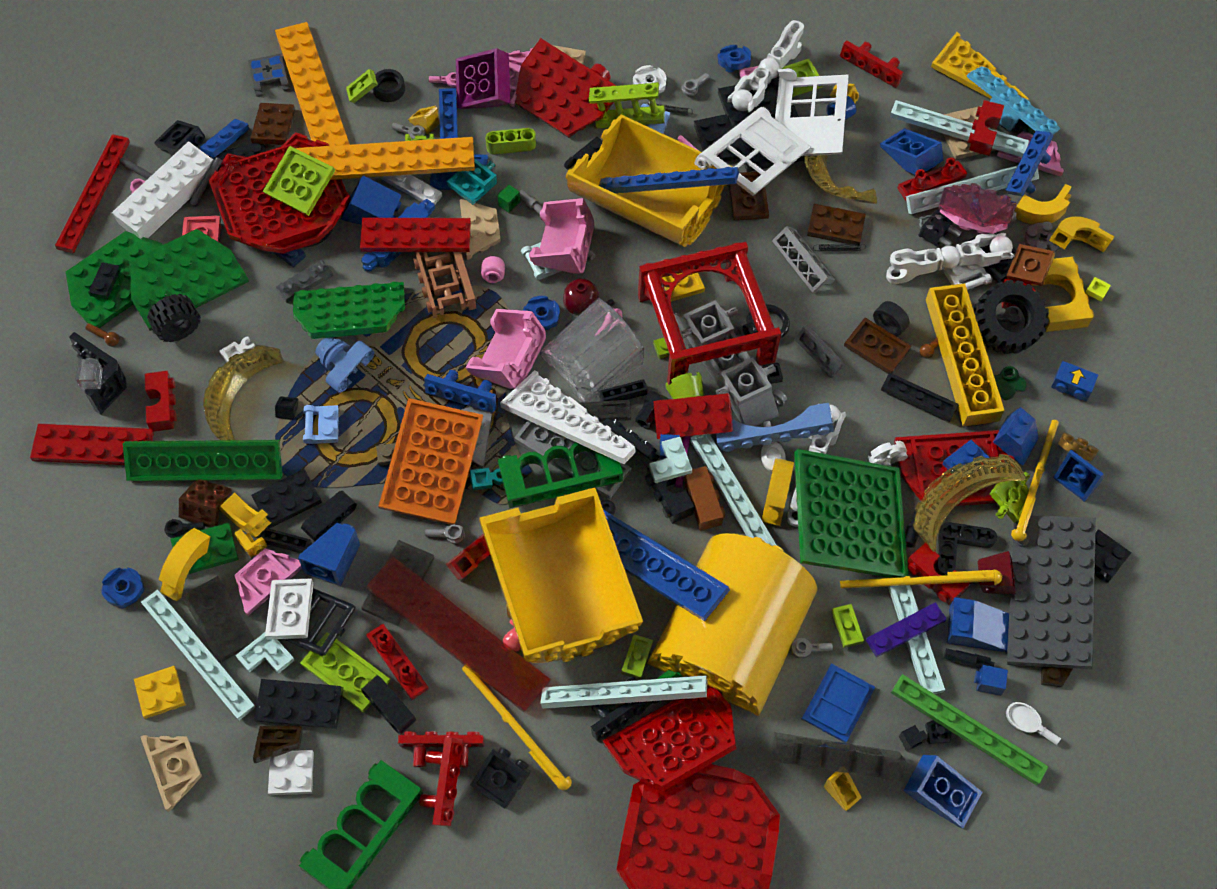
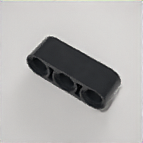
(329, 514)
(388, 704)

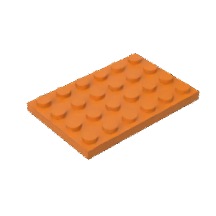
(431, 461)

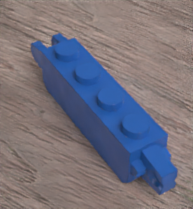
(383, 259)

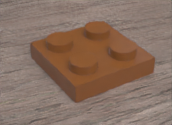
(1030, 264)

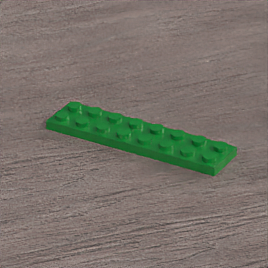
(202, 460)

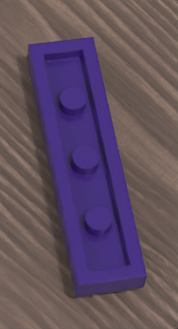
(905, 629)

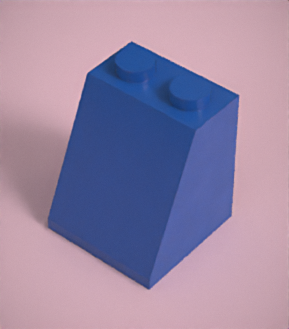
(371, 201)
(331, 554)

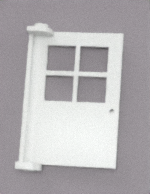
(822, 133)
(767, 138)

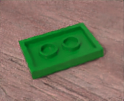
(220, 548)

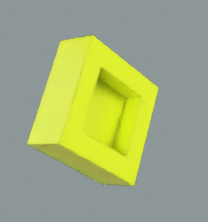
(1097, 289)

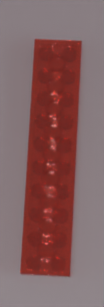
(458, 634)

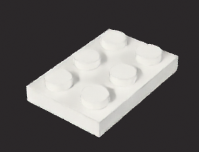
(289, 609)

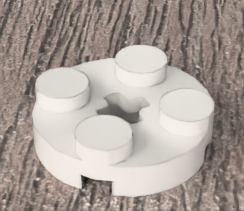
(648, 72)
(888, 454)

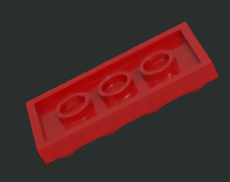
(693, 415)

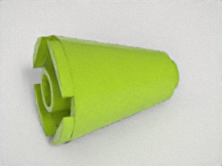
(686, 386)

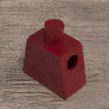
(1002, 563)

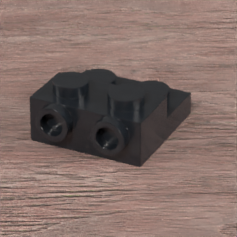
(178, 135)
(1108, 556)
(501, 776)

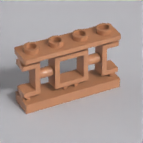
(458, 276)

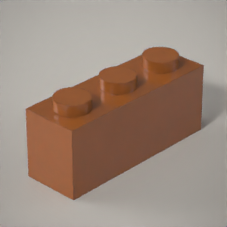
(704, 498)

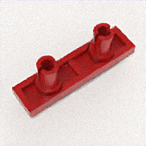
(863, 59)
(939, 177)
(397, 661)
(432, 739)
(447, 783)

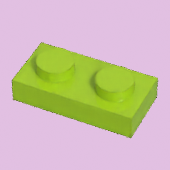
(361, 86)
(847, 625)
(637, 656)

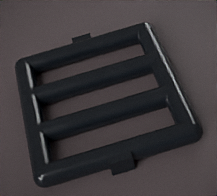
(337, 631)

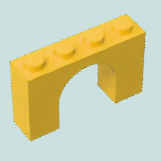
(1076, 313)

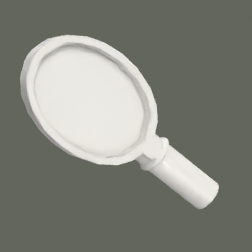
(771, 451)
(1028, 720)

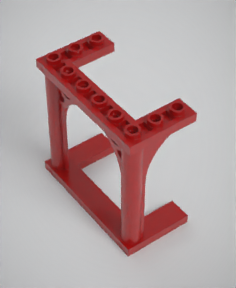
(737, 267)

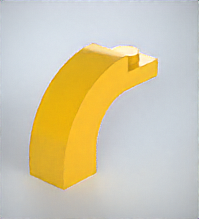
(1035, 211)
(1081, 229)
(777, 491)
(244, 516)
(180, 560)

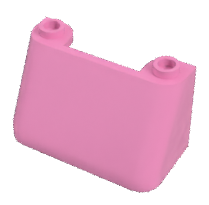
(565, 236)
(511, 350)

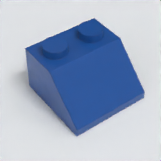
(1018, 435)

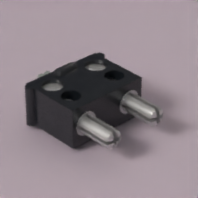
(936, 228)

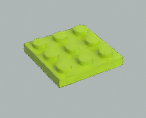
(299, 180)

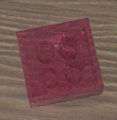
(977, 204)

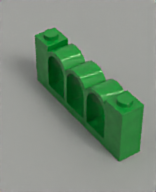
(518, 495)
(381, 778)

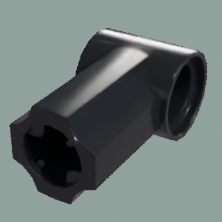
(646, 415)

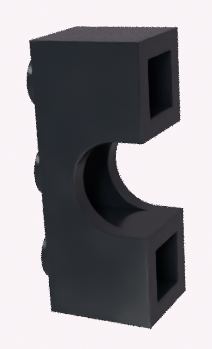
(675, 505)

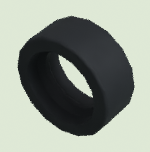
(389, 95)
(891, 318)

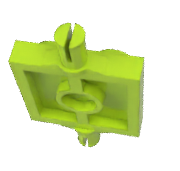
(1010, 498)

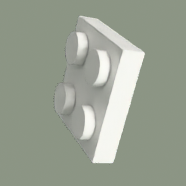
(291, 773)

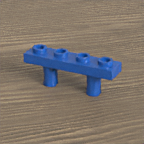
(1029, 163)
(460, 393)

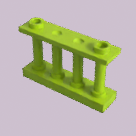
(633, 93)

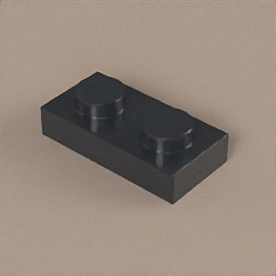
(104, 280)

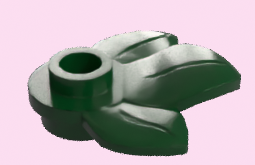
(1009, 385)

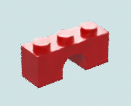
(988, 117)
(161, 415)
(469, 558)
(922, 564)

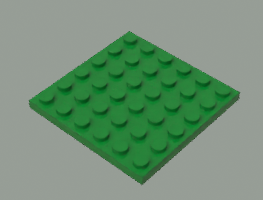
(850, 515)

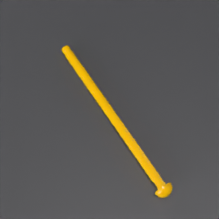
(1019, 533)
(951, 577)
(537, 754)

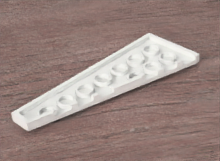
(548, 407)

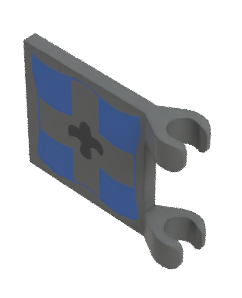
(268, 70)

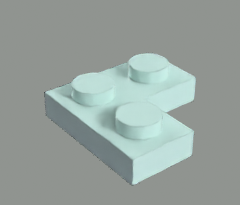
(674, 465)
(262, 650)

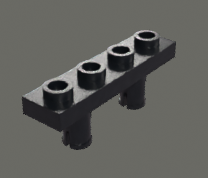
(616, 718)

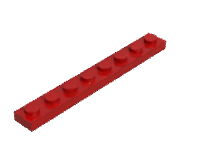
(92, 194)

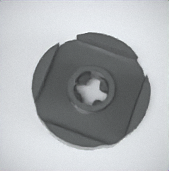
(1039, 230)

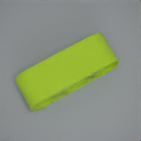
(510, 141)

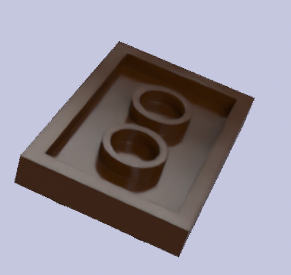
(272, 123)
(746, 205)
(836, 224)
(877, 346)

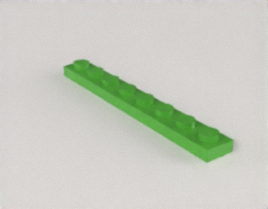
(969, 730)

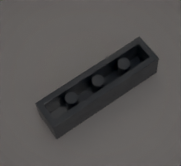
(624, 391)
(285, 540)

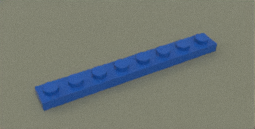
(672, 180)

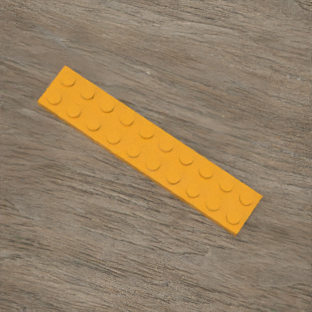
(311, 85)
(397, 157)

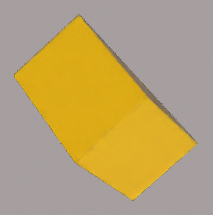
(426, 118)
(842, 789)

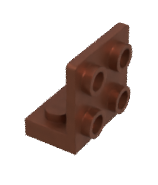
(202, 502)

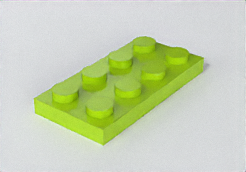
(344, 669)

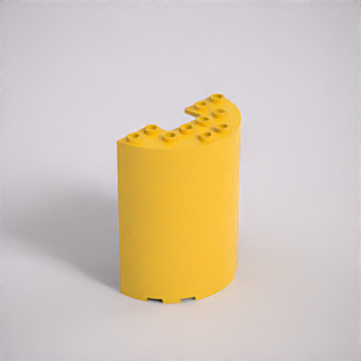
(635, 150)
(561, 577)
(749, 630)

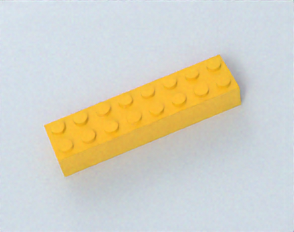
(964, 355)

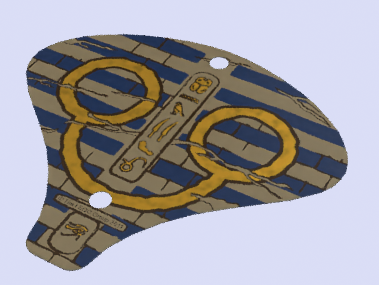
(379, 393)

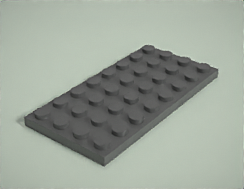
(1053, 594)

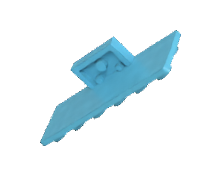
(1014, 105)

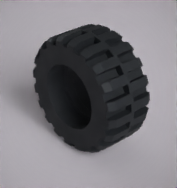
(1031, 307)

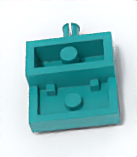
(474, 184)

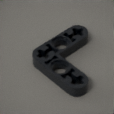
(952, 541)

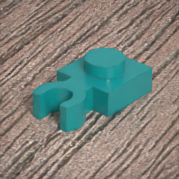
(484, 479)

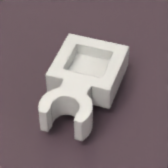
(234, 348)

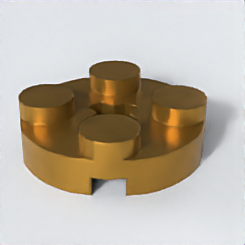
(1079, 446)

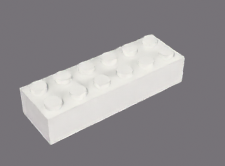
(163, 192)

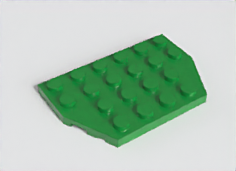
(185, 266)
(81, 276)
(349, 309)

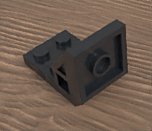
(113, 378)

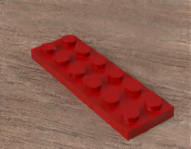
(415, 235)
(84, 443)

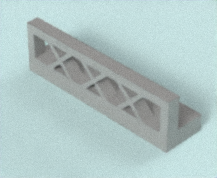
(808, 256)

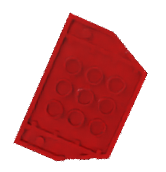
(558, 89)
(928, 453)
(675, 740)

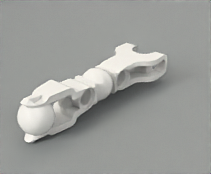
(781, 53)
(919, 263)
(823, 441)

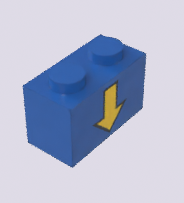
(1074, 381)

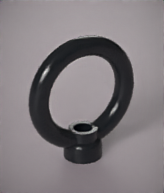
(750, 328)

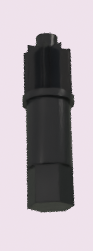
(968, 658)

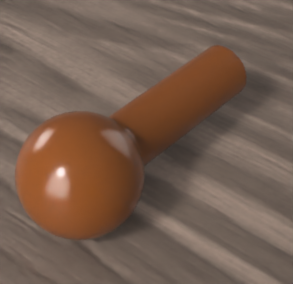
(110, 338)
(927, 350)

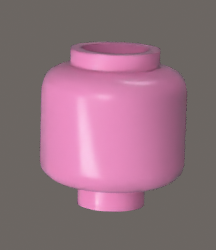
(493, 269)

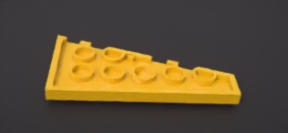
(959, 59)

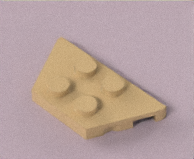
(483, 226)
(172, 766)

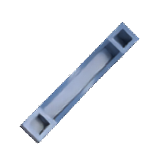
(813, 421)

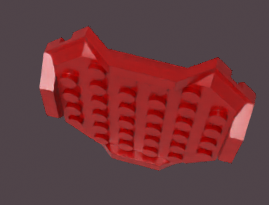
(262, 220)
(700, 834)

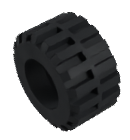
(173, 318)

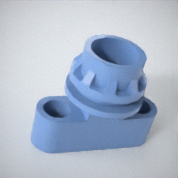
(342, 360)

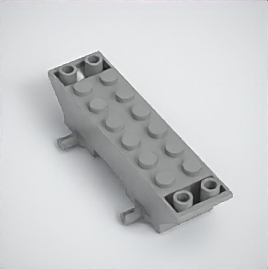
(733, 374)

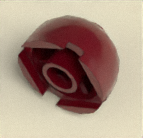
(579, 295)

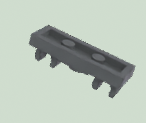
(304, 280)
(819, 351)

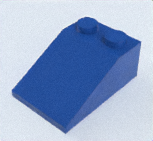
(913, 150)
(1078, 476)
(977, 625)
(942, 790)

